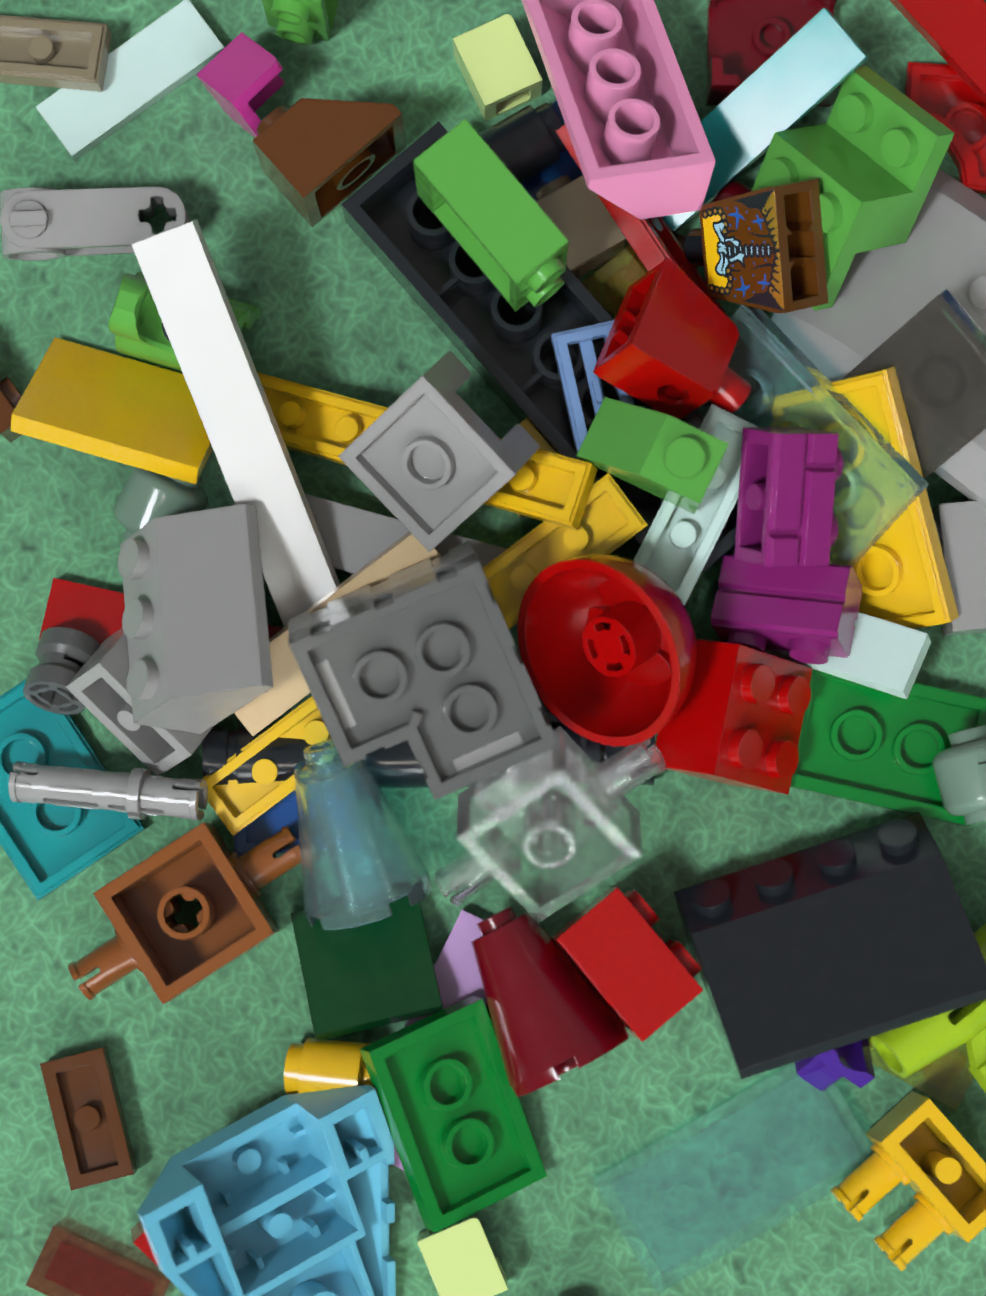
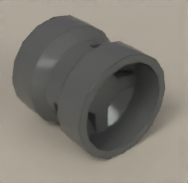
(60, 657)

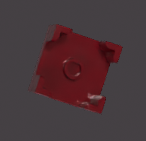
(747, 35)

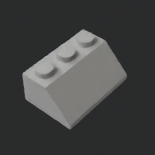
(195, 618)

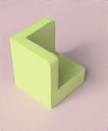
(497, 66)
(462, 1260)

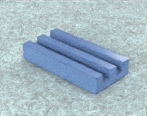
(560, 344)

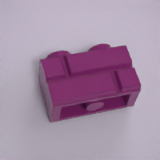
(787, 496)
(788, 608)

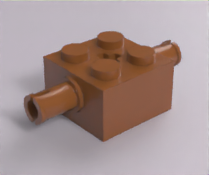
(146, 899)

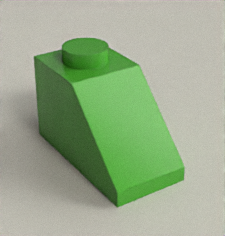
(653, 452)

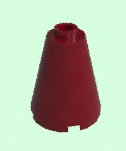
(540, 1003)

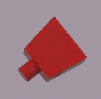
(672, 346)

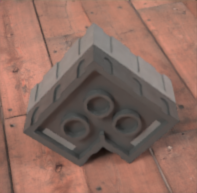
(423, 666)

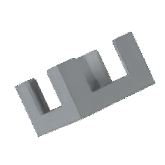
(435, 455)

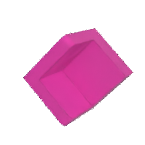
(242, 80)

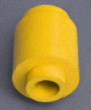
(324, 1066)

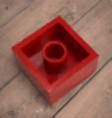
(739, 719)
(629, 961)

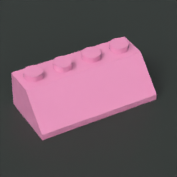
(624, 103)

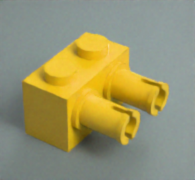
(926, 1151)

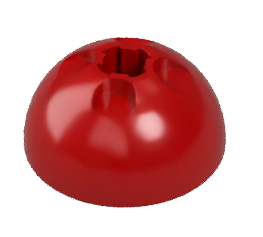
(607, 647)

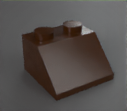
(326, 150)

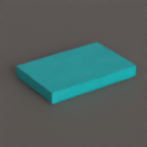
(43, 839)

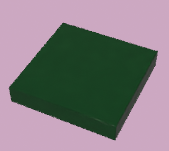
(367, 972)

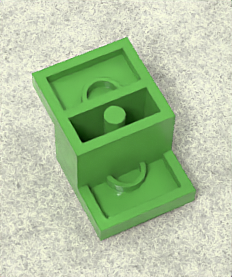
(870, 165)

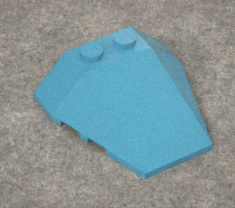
(281, 1202)

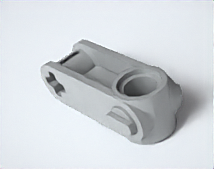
(81, 222)

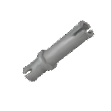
(131, 793)

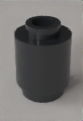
(526, 141)

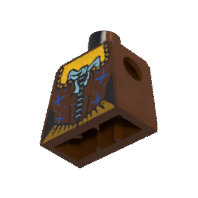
(763, 248)

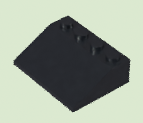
(832, 944)

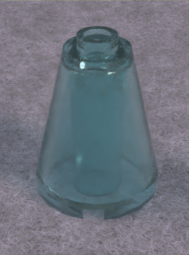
(351, 844)

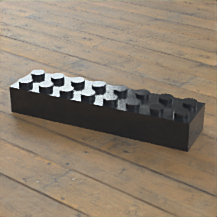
(502, 344)

